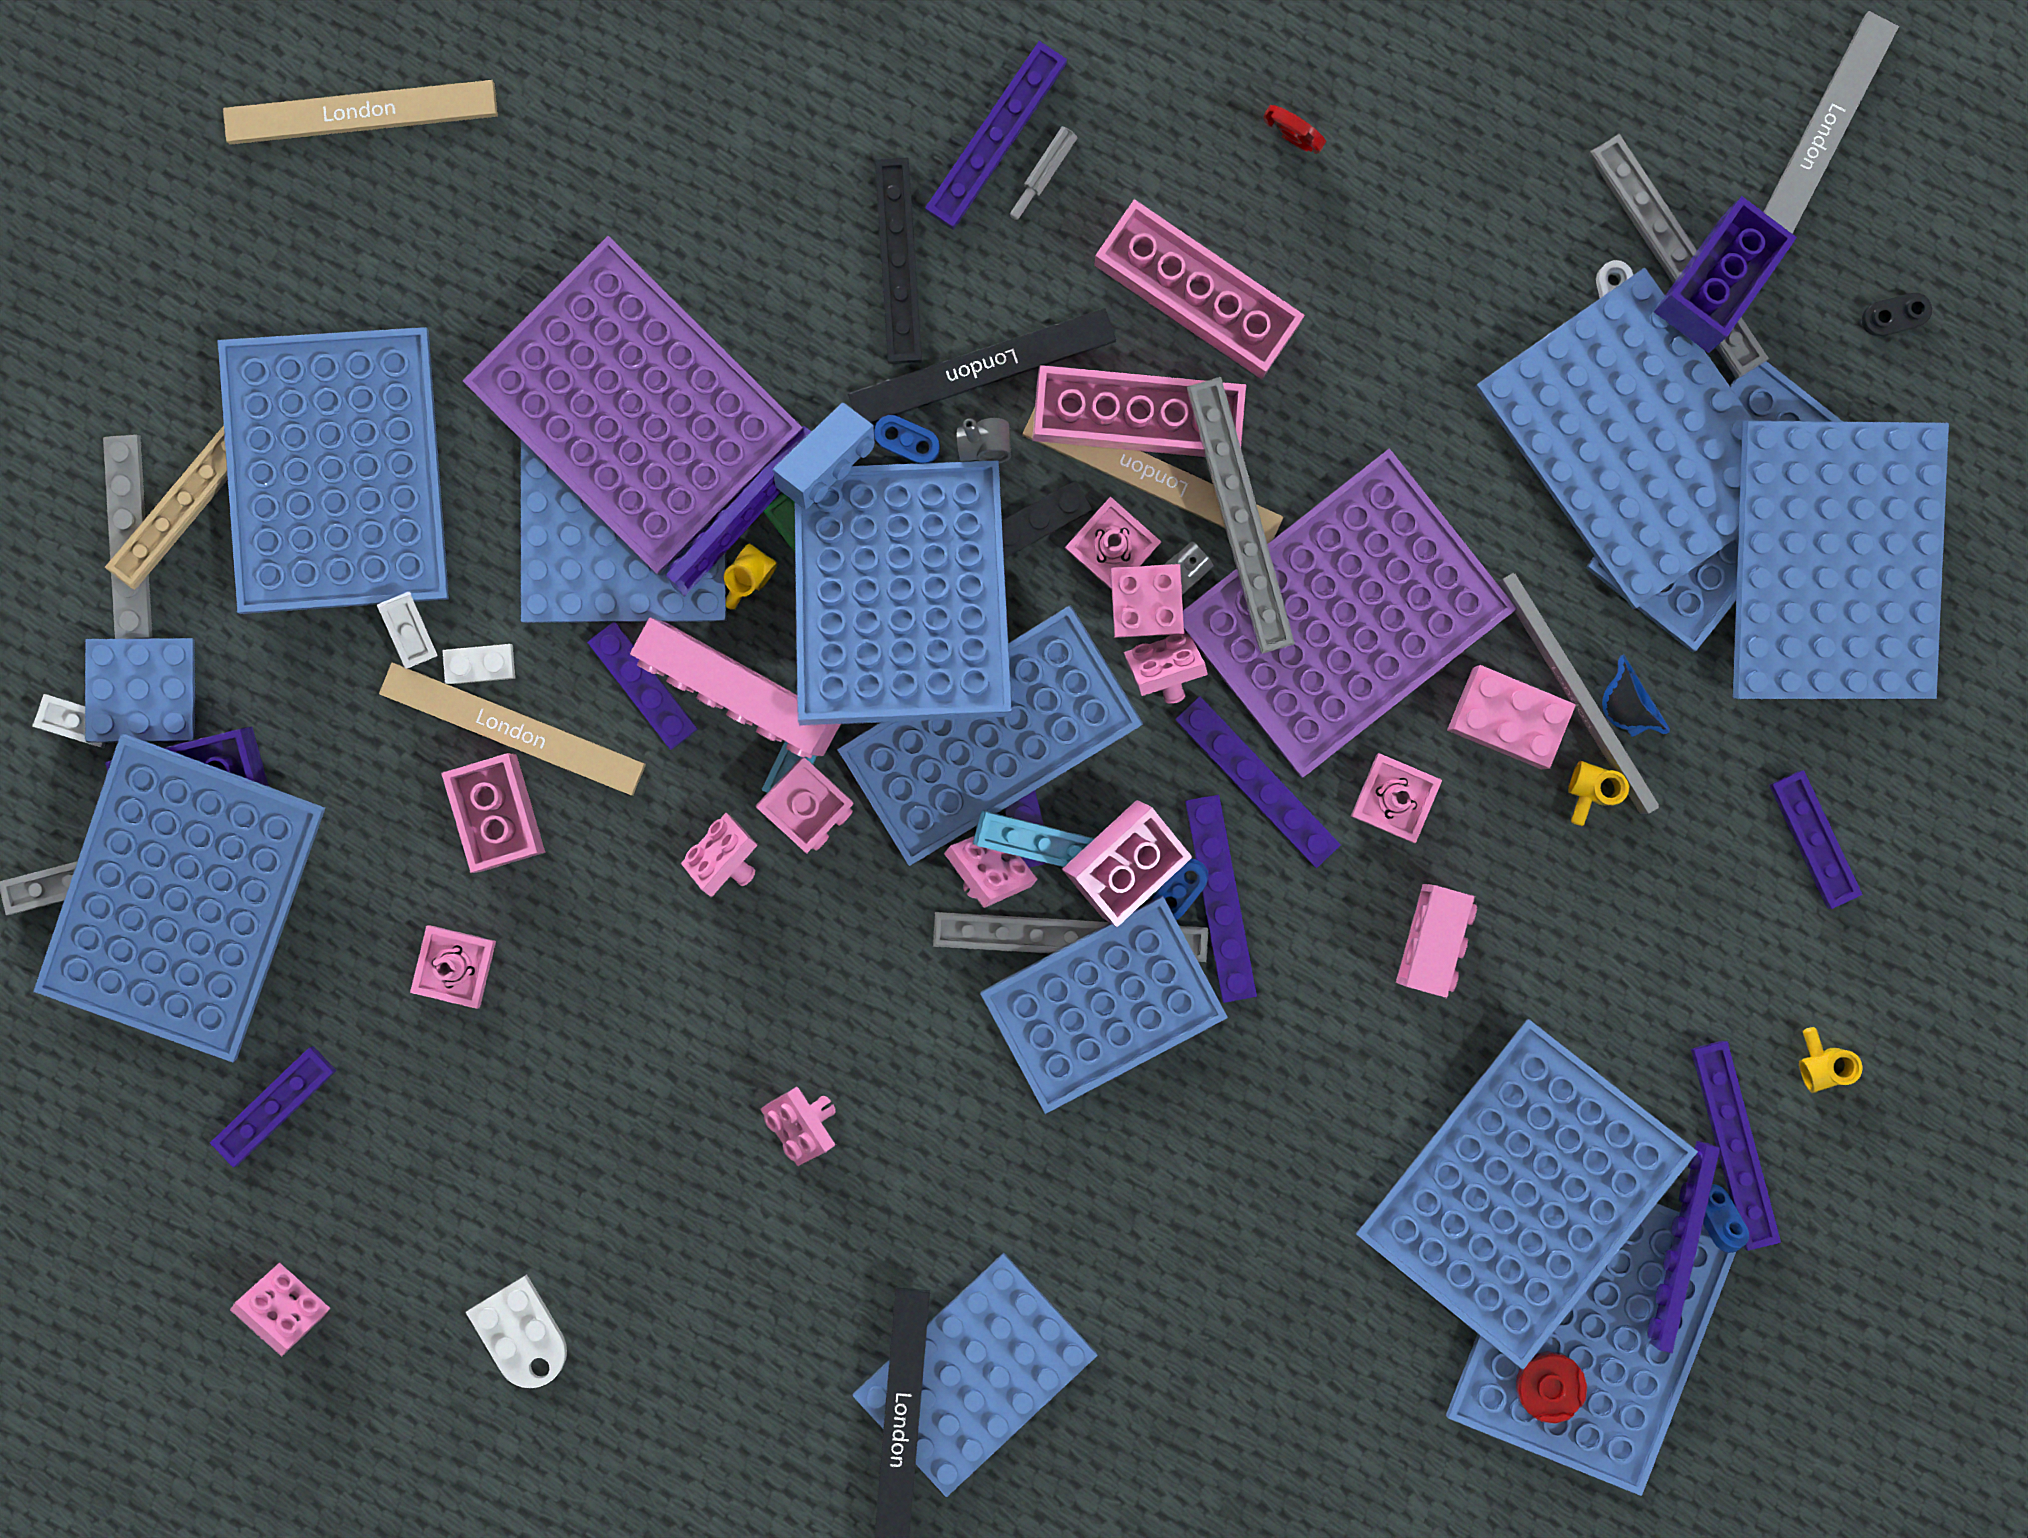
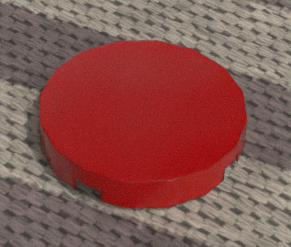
(1294, 129)
(1551, 1387)

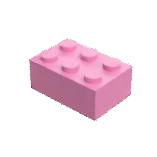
(1511, 717)
(493, 812)
(1127, 863)
(1436, 940)

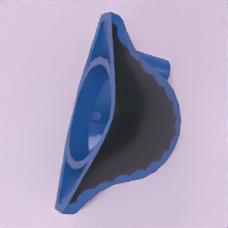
(1629, 704)

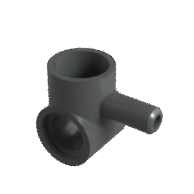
(985, 440)
(1193, 565)

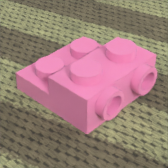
(806, 805)

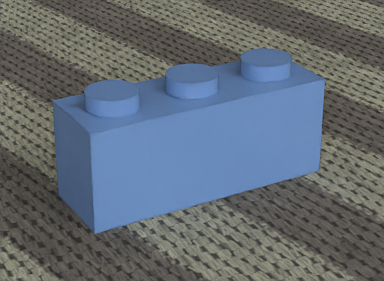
(824, 456)

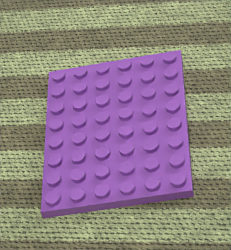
(633, 405)
(1374, 608)

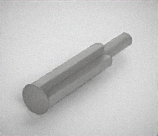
(1045, 169)

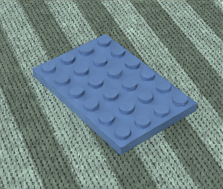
(1103, 1005)
(985, 1373)

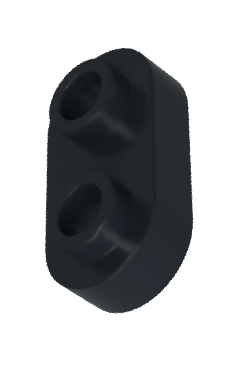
(1898, 314)

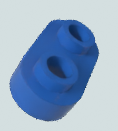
(907, 440)
(1184, 889)
(1722, 1216)

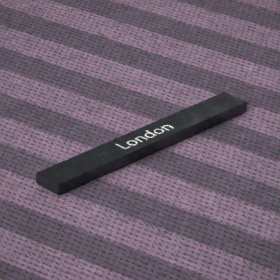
(984, 367)
(902, 1413)

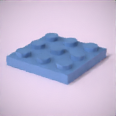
(140, 689)

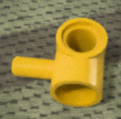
(747, 573)
(1587, 785)
(1819, 1067)

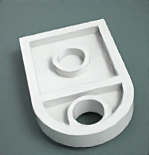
(517, 1331)

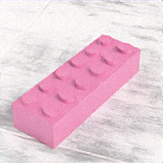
(1198, 289)
(1122, 411)
(729, 685)

